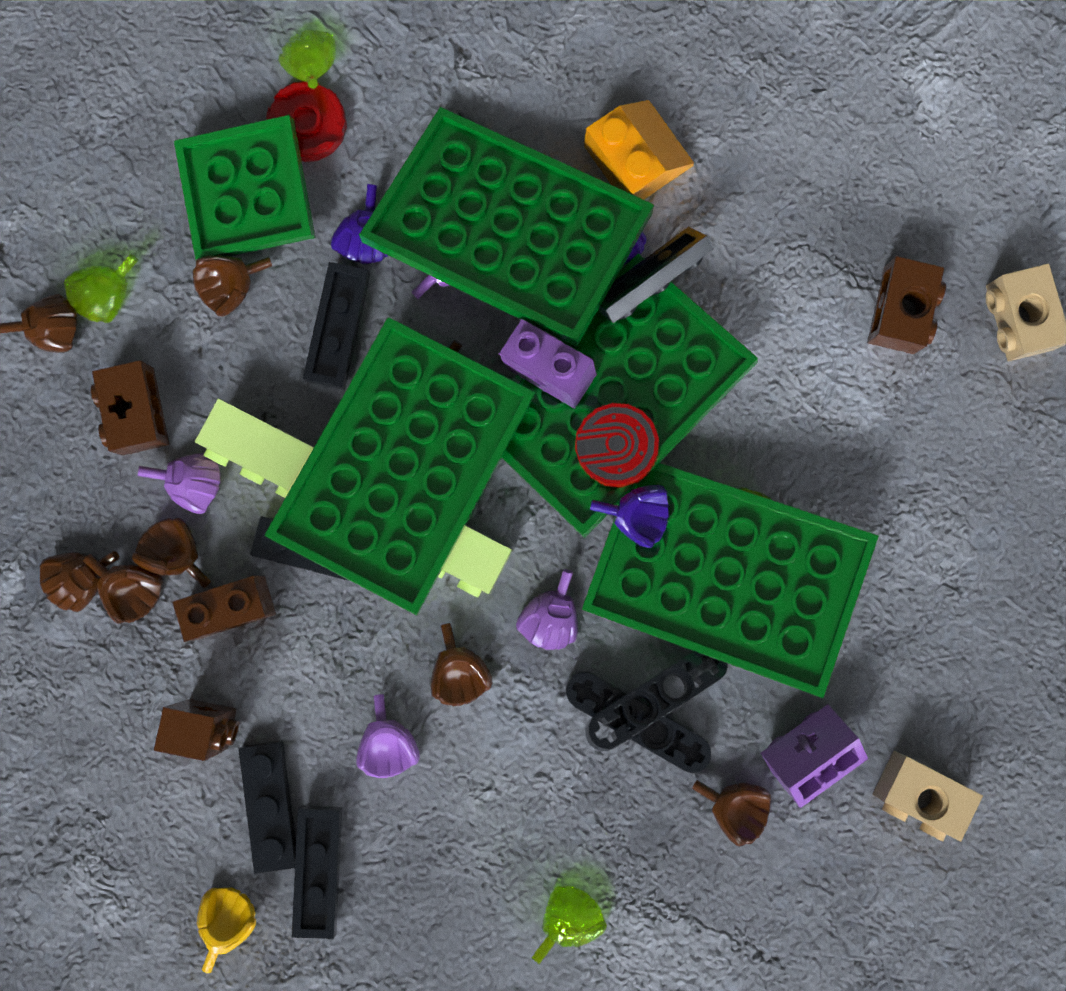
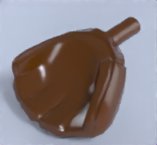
(224, 281)
(47, 324)
(169, 550)
(70, 580)
(126, 590)
(458, 673)
(739, 810)

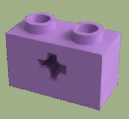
(548, 363)
(814, 755)

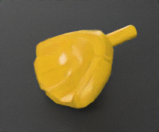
(224, 922)

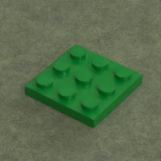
(244, 188)

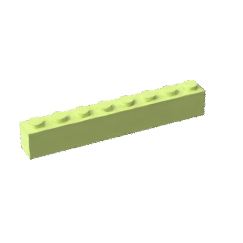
(279, 458)

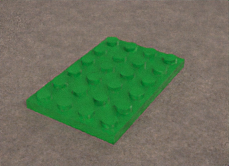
(507, 225)
(658, 359)
(401, 466)
(738, 580)

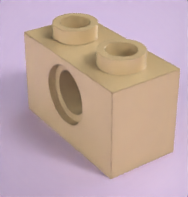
(1037, 293)
(950, 805)

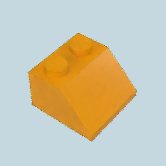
(636, 149)

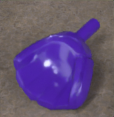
(346, 236)
(640, 514)

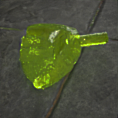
(308, 55)
(98, 290)
(570, 920)

